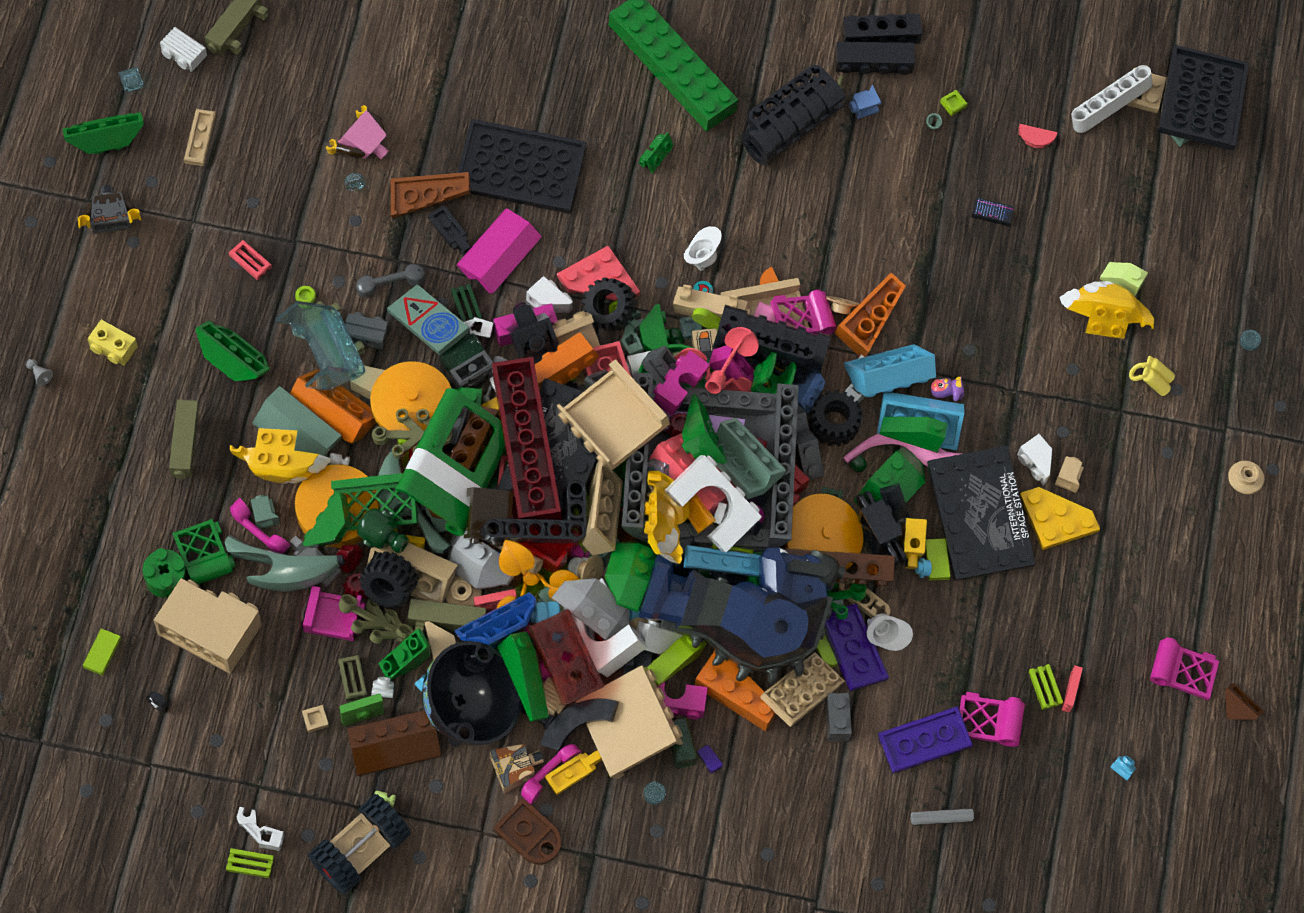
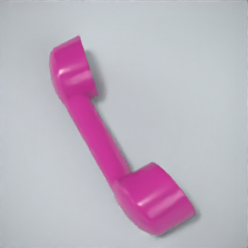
(241, 514)
(532, 788)

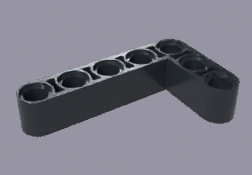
(543, 526)

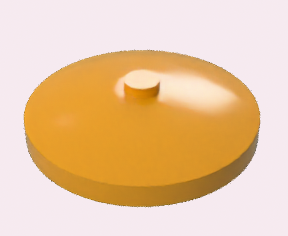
(406, 387)
(825, 524)

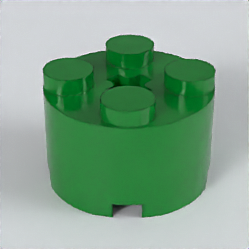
(162, 562)

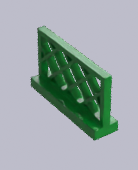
(374, 483)

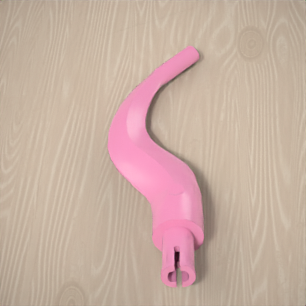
(922, 454)

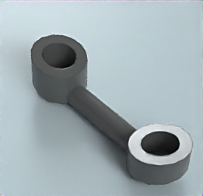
(413, 274)

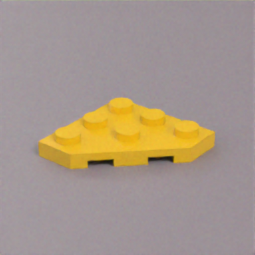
(1056, 518)

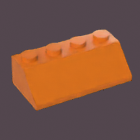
(336, 407)

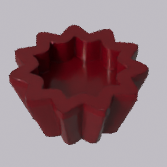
(676, 424)
(352, 555)
(352, 586)

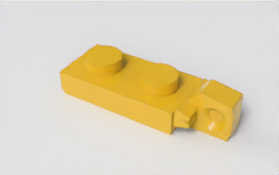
(572, 771)

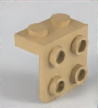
(580, 323)

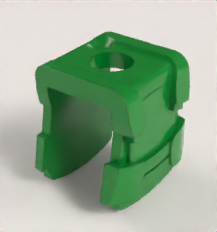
(764, 374)

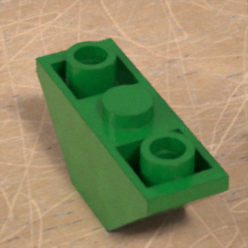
(652, 330)
(330, 524)
(406, 656)

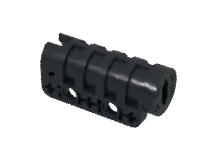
(793, 115)
(789, 343)

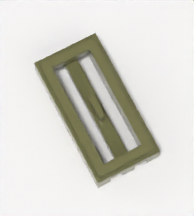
(355, 694)

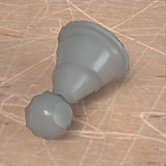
(41, 374)

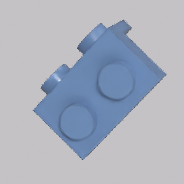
(810, 391)

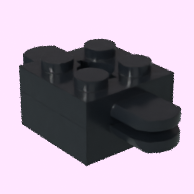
(532, 334)
(880, 528)

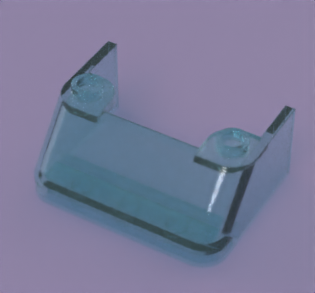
(328, 341)

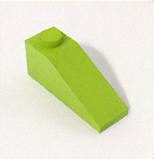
(675, 658)

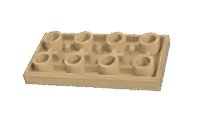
(796, 696)

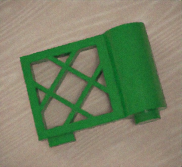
(211, 565)

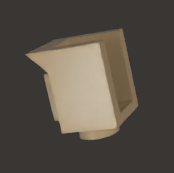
(1070, 474)

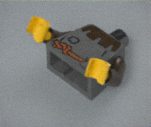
(109, 212)

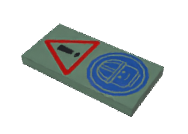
(428, 319)

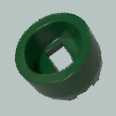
(858, 464)

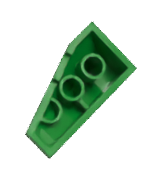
(699, 434)
(526, 673)

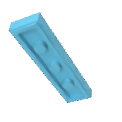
(724, 562)

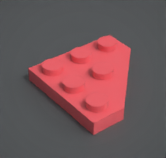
(592, 268)

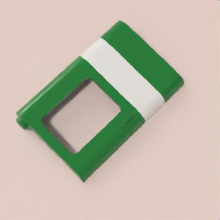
(438, 479)

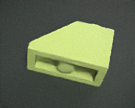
(1126, 275)

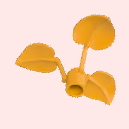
(518, 559)

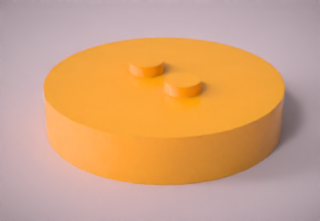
(315, 493)

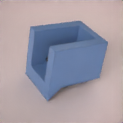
(865, 103)

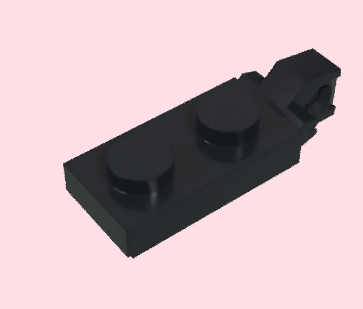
(450, 229)

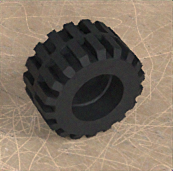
(624, 308)
(838, 403)
(388, 580)

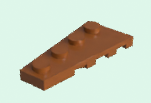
(420, 192)

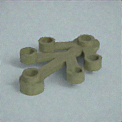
(413, 435)
(377, 621)

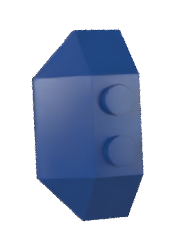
(499, 623)

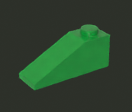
(917, 431)

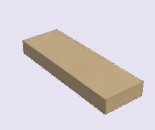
(199, 137)

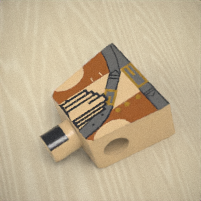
(514, 765)

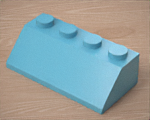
(891, 370)
(911, 406)

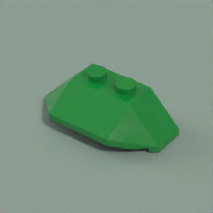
(104, 133)
(230, 352)
(900, 468)
(630, 572)

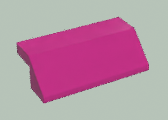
(499, 250)

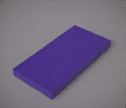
(853, 650)
(925, 740)

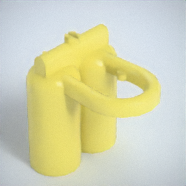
(1155, 375)

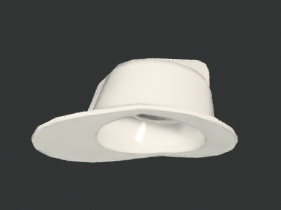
(703, 248)
(889, 632)

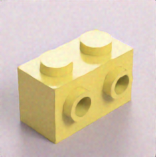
(112, 343)

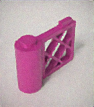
(816, 307)
(1167, 665)
(1008, 719)

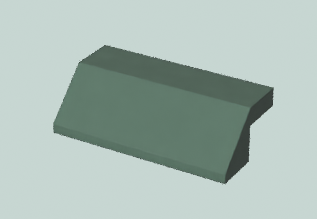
(287, 413)
(748, 461)

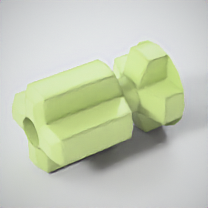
(391, 800)

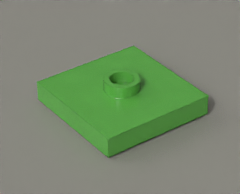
(361, 710)

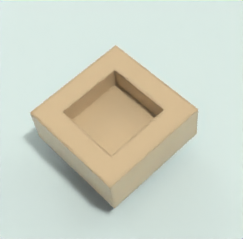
(315, 718)

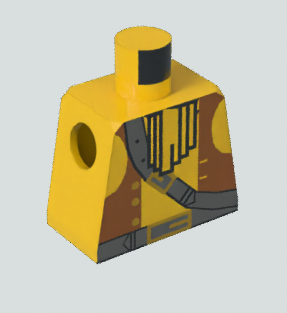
(913, 535)

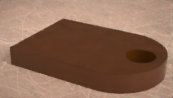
(528, 832)

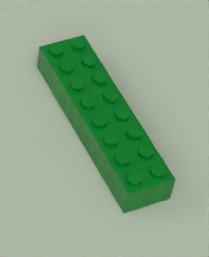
(673, 62)

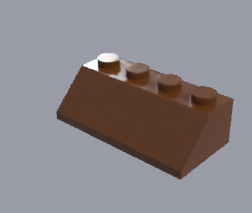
(393, 743)

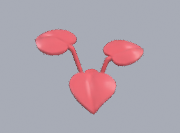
(741, 341)

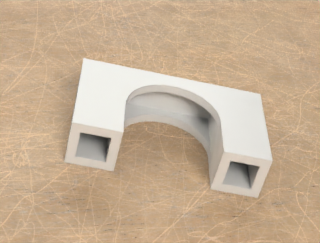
(740, 514)
(614, 652)

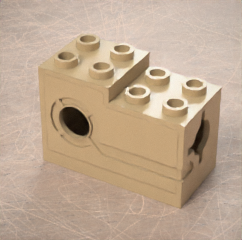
(208, 625)

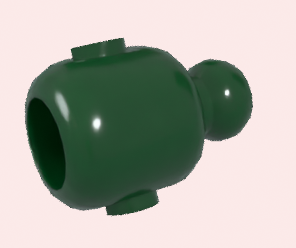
(380, 530)

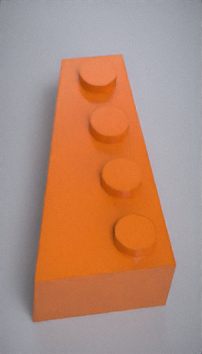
(867, 319)
(567, 361)
(739, 696)

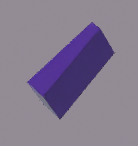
(709, 759)

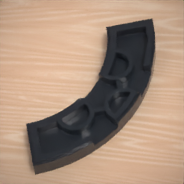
(575, 716)

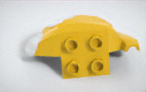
(1108, 308)
(277, 460)
(663, 518)

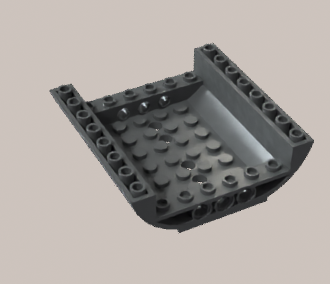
(766, 417)

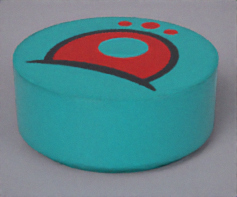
(703, 286)

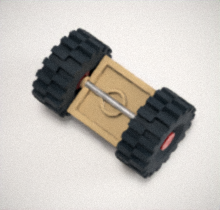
(359, 844)

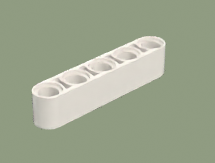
(1112, 98)

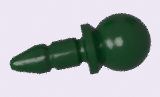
(676, 336)

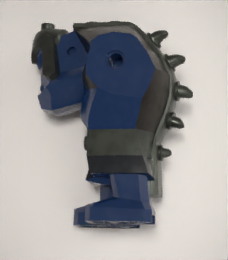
(749, 622)

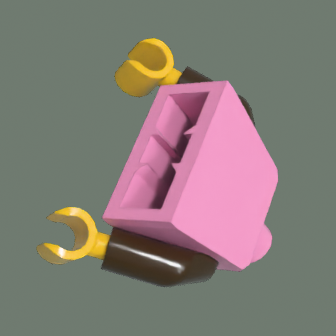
(362, 137)

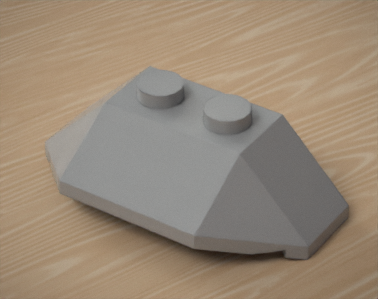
(477, 563)
(593, 606)

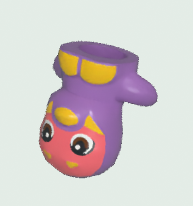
(946, 387)

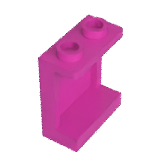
(325, 617)

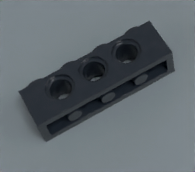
(892, 34)

